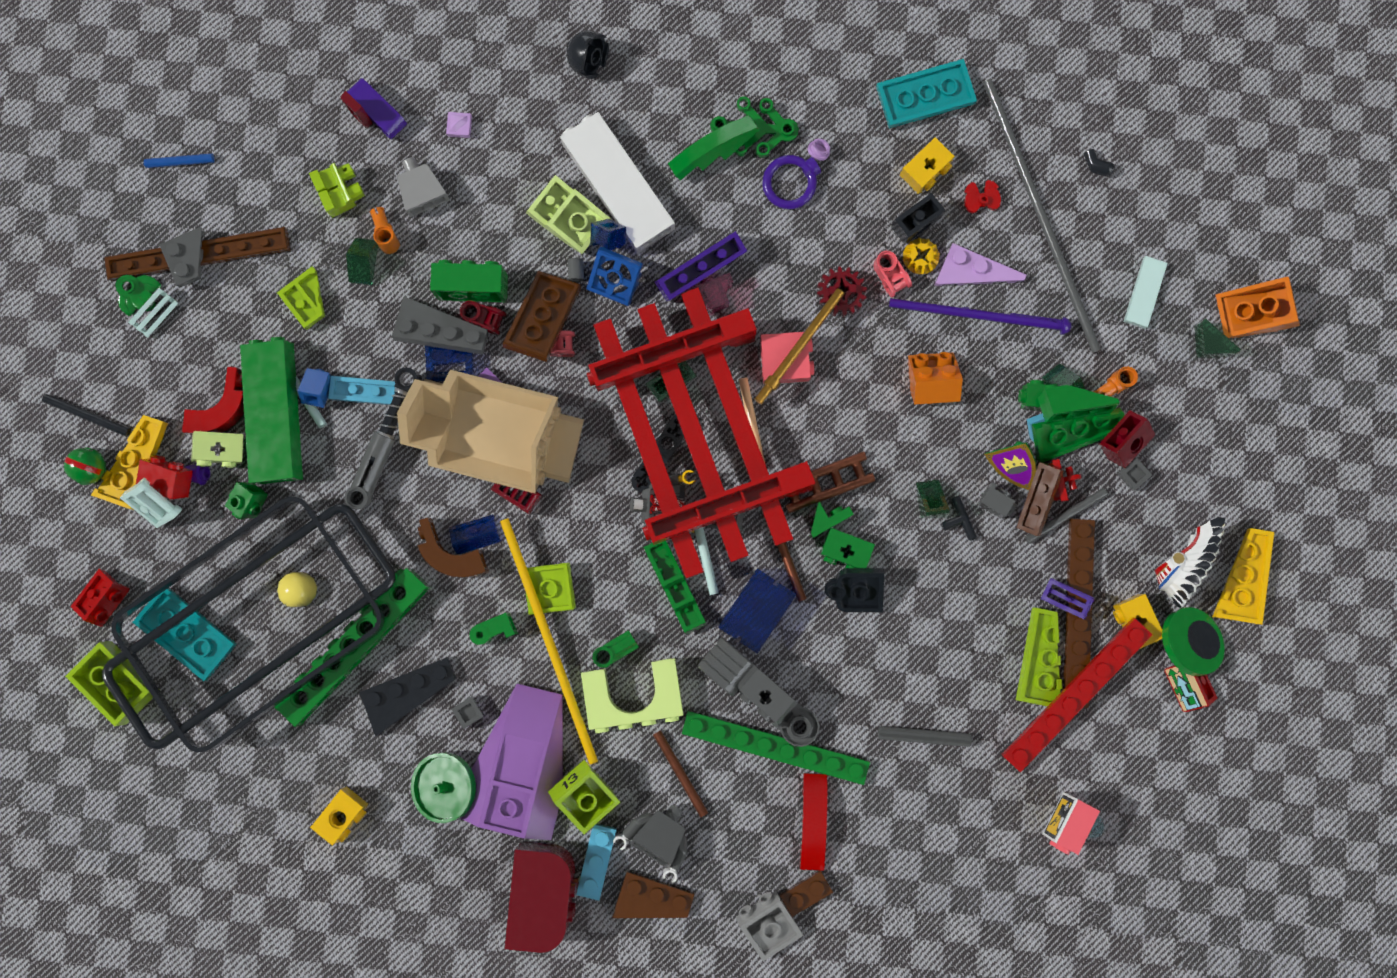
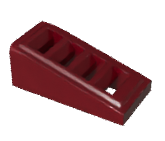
(530, 505)

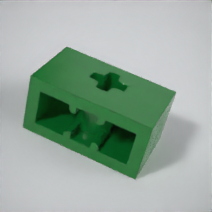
(838, 540)

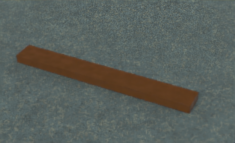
(214, 251)

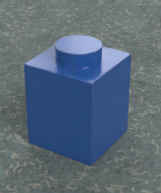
(314, 387)

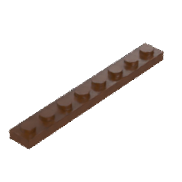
(1081, 578)

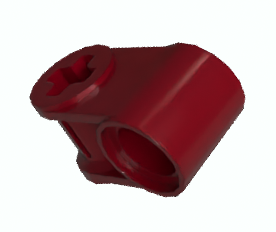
(486, 317)

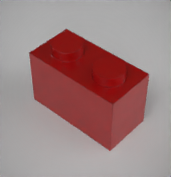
(165, 477)

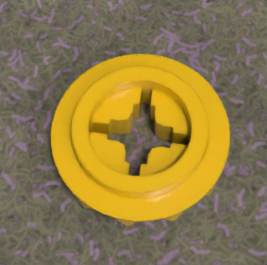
(921, 266)

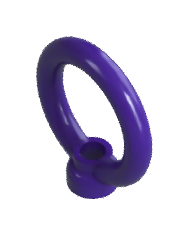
(809, 168)

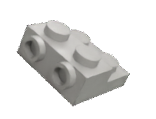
(768, 925)

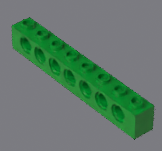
(415, 589)

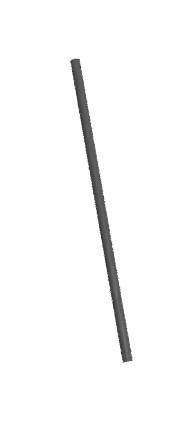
(1042, 216)

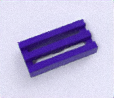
(1086, 607)

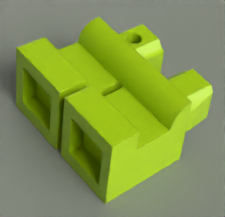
(333, 189)

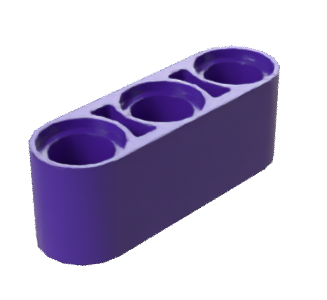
(377, 109)

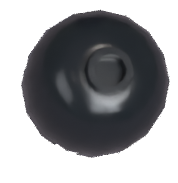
(587, 52)

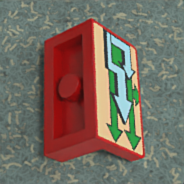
(1190, 691)

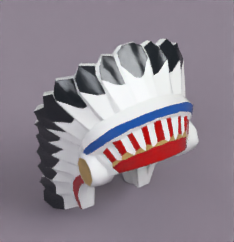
(1187, 568)

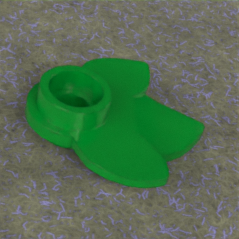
(138, 294)

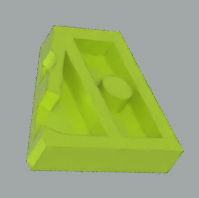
(304, 298)

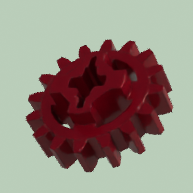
(851, 290)

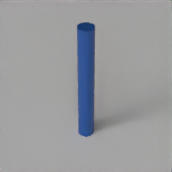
(179, 160)

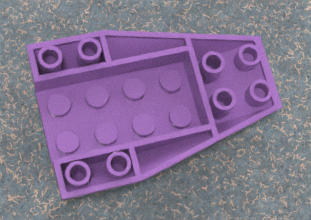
(520, 767)

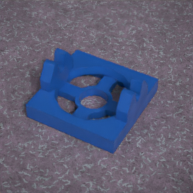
(597, 287)

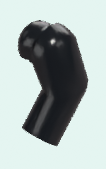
(1098, 166)

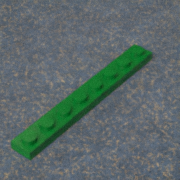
(775, 747)

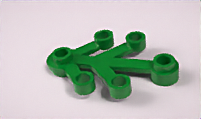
(777, 128)

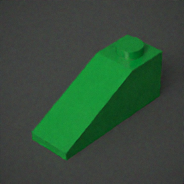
(1070, 402)

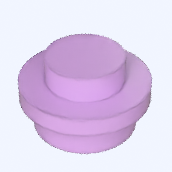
(819, 149)

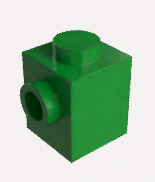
(1029, 394)

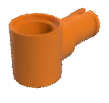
(383, 231)
(1114, 383)

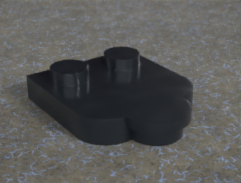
(857, 589)

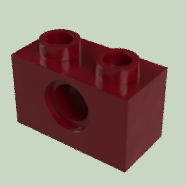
(1127, 439)

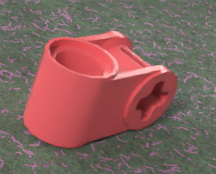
(891, 275)
(559, 350)

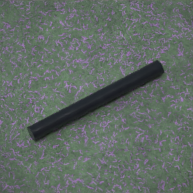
(86, 415)

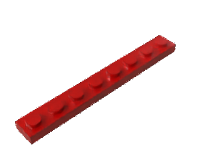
(1077, 694)

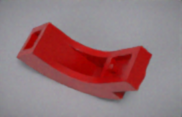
(224, 413)

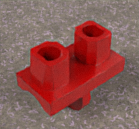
(1061, 493)

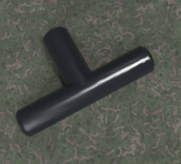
(962, 518)

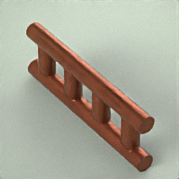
(840, 486)

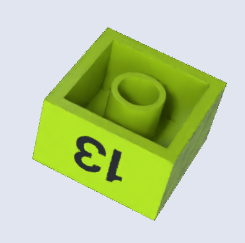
(583, 797)

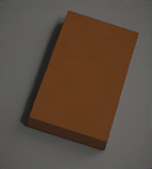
(542, 316)

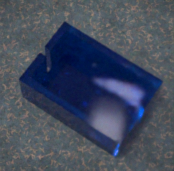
(757, 610)

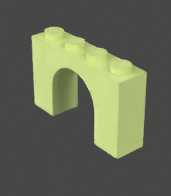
(604, 713)

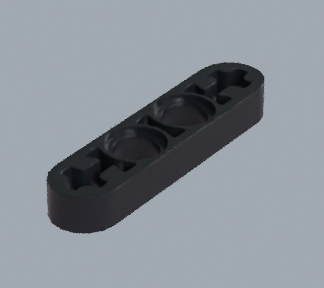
(666, 454)

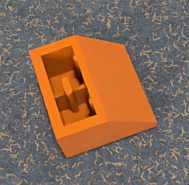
(934, 378)

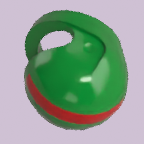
(85, 466)

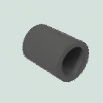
(576, 269)

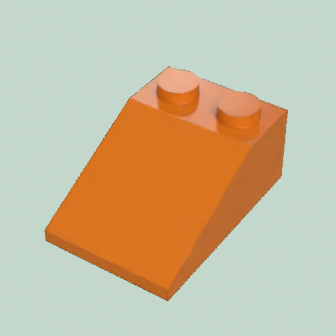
(1258, 308)

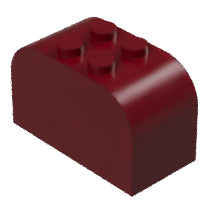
(540, 897)

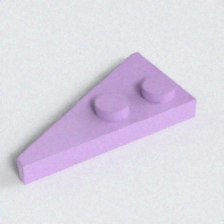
(969, 267)

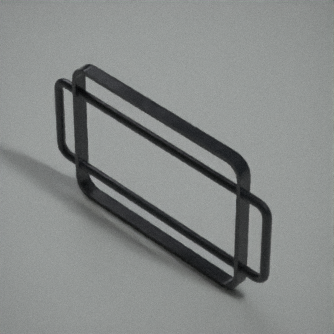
(129, 651)

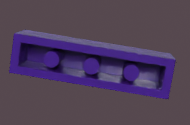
(701, 266)

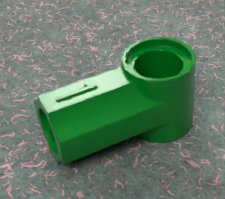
(617, 648)

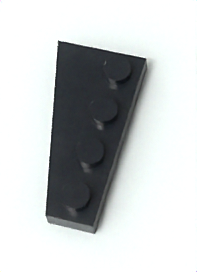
(399, 696)

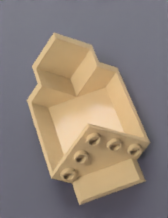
(490, 430)

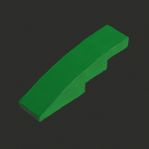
(718, 143)
(675, 586)

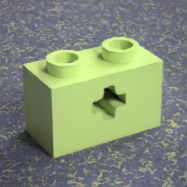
(204, 441)

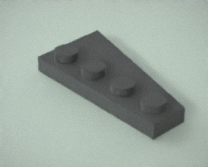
(434, 328)

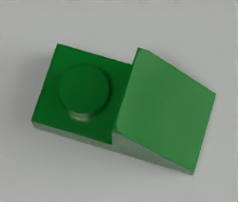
(822, 522)

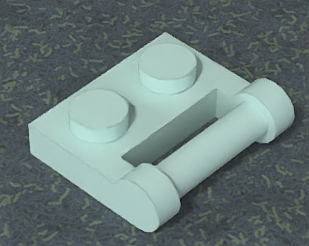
(150, 503)

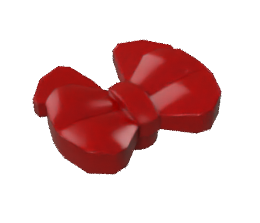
(990, 198)

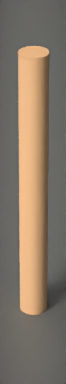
(749, 409)

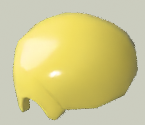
(297, 589)

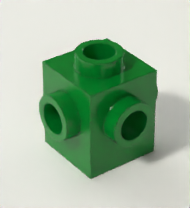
(246, 500)

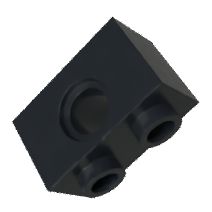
(918, 218)

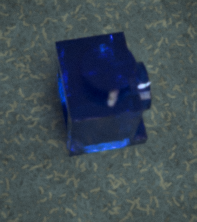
(608, 234)

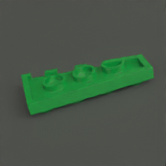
(1069, 435)

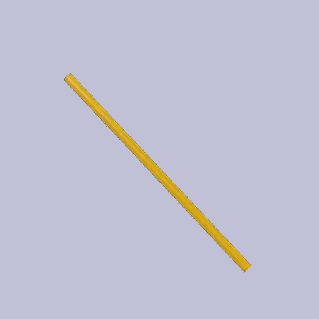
(549, 642)

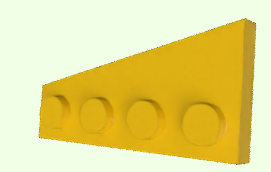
(142, 444)
(1247, 583)

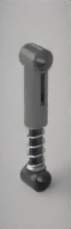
(379, 446)

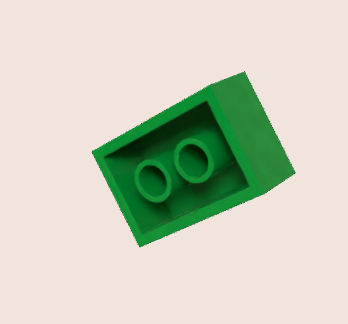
(469, 281)

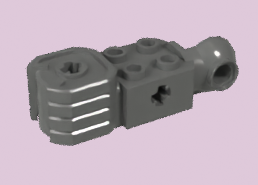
(735, 672)

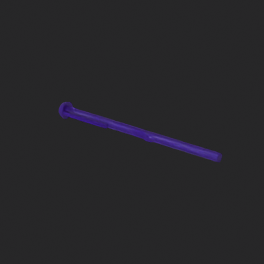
(1020, 319)

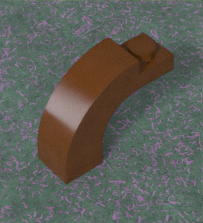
(462, 566)

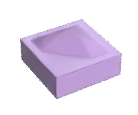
(459, 125)

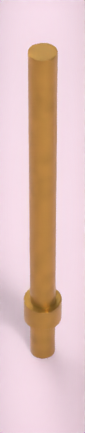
(772, 382)

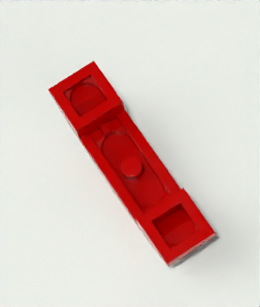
(814, 822)

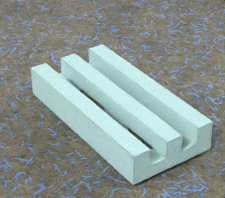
(166, 297)

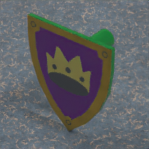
(1014, 464)

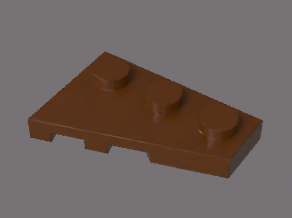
(651, 899)

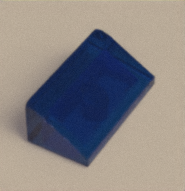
(474, 534)

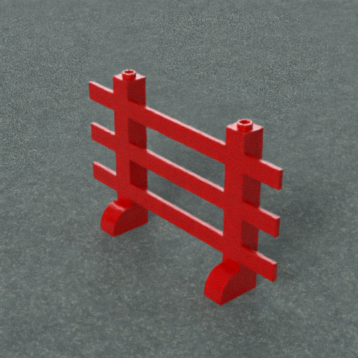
(719, 506)

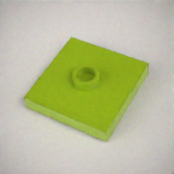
(553, 587)

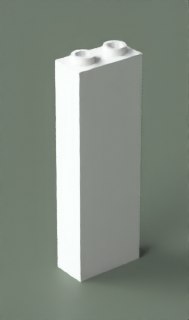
(617, 182)

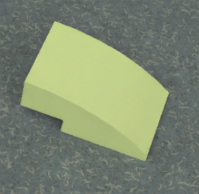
(566, 214)

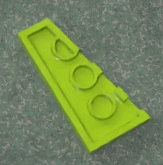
(1040, 665)

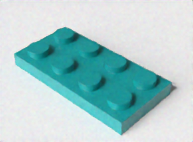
(926, 93)
(193, 641)

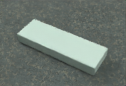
(1145, 292)

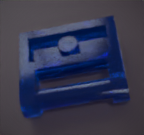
(440, 356)

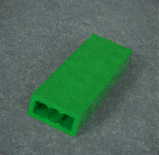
(271, 411)

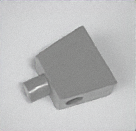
(420, 188)

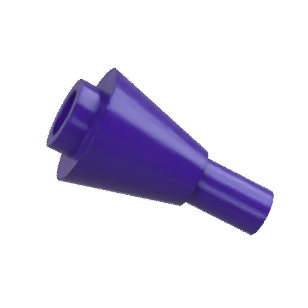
(200, 474)

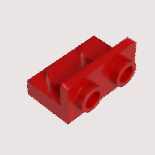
(99, 598)

